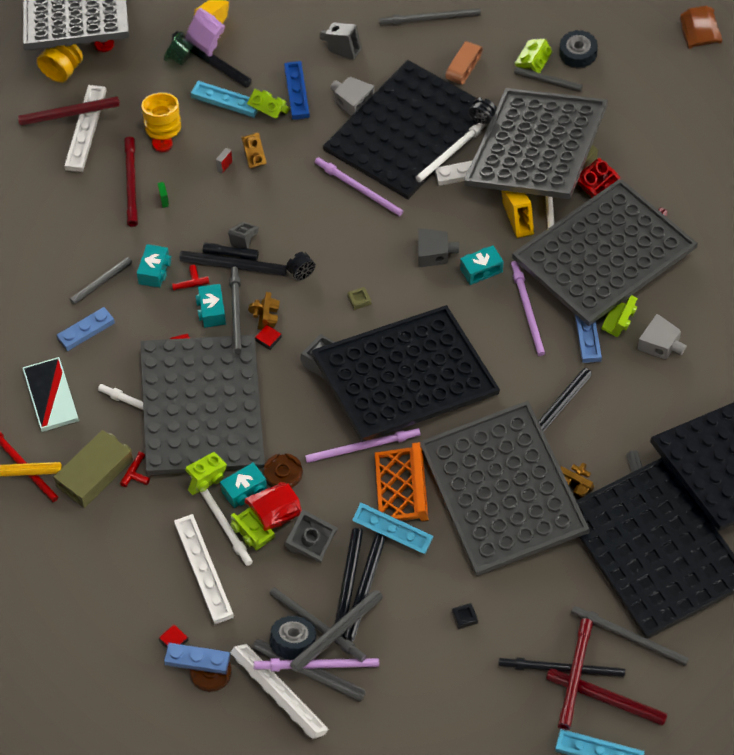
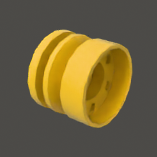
(59, 61)
(161, 116)

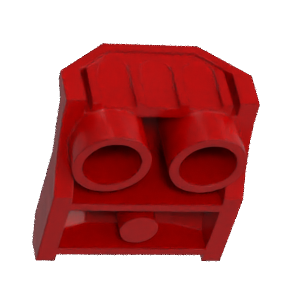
(597, 177)
(275, 505)

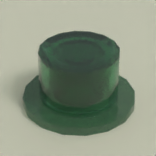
(179, 49)

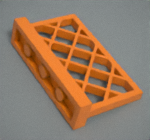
(417, 478)

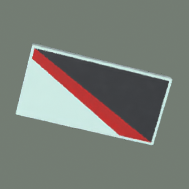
(50, 394)

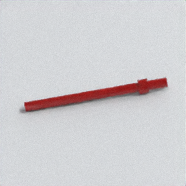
(36, 478)

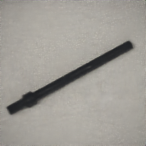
(521, 663)

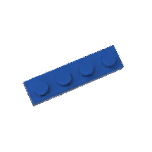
(296, 90)

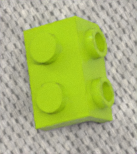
(534, 55)
(265, 103)
(618, 317)
(205, 472)
(251, 529)

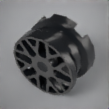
(482, 110)
(301, 266)

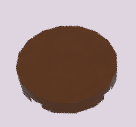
(283, 469)
(210, 681)

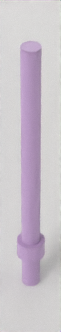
(331, 169)
(519, 279)
(400, 436)
(276, 664)

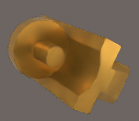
(253, 150)
(263, 308)
(583, 484)

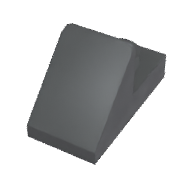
(241, 234)

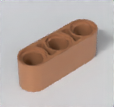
(464, 63)

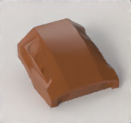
(700, 26)

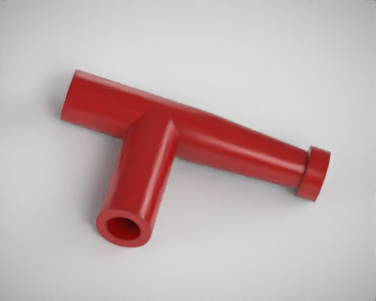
(196, 281)
(132, 474)

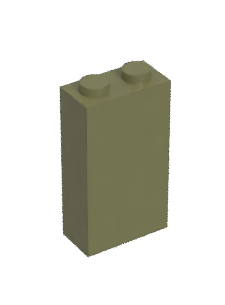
(93, 468)

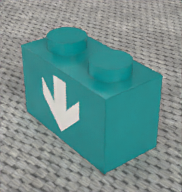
(153, 265)
(481, 265)
(212, 306)
(243, 484)

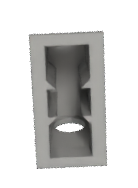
(352, 94)
(661, 338)

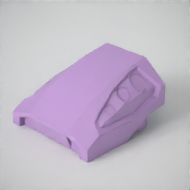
(204, 31)

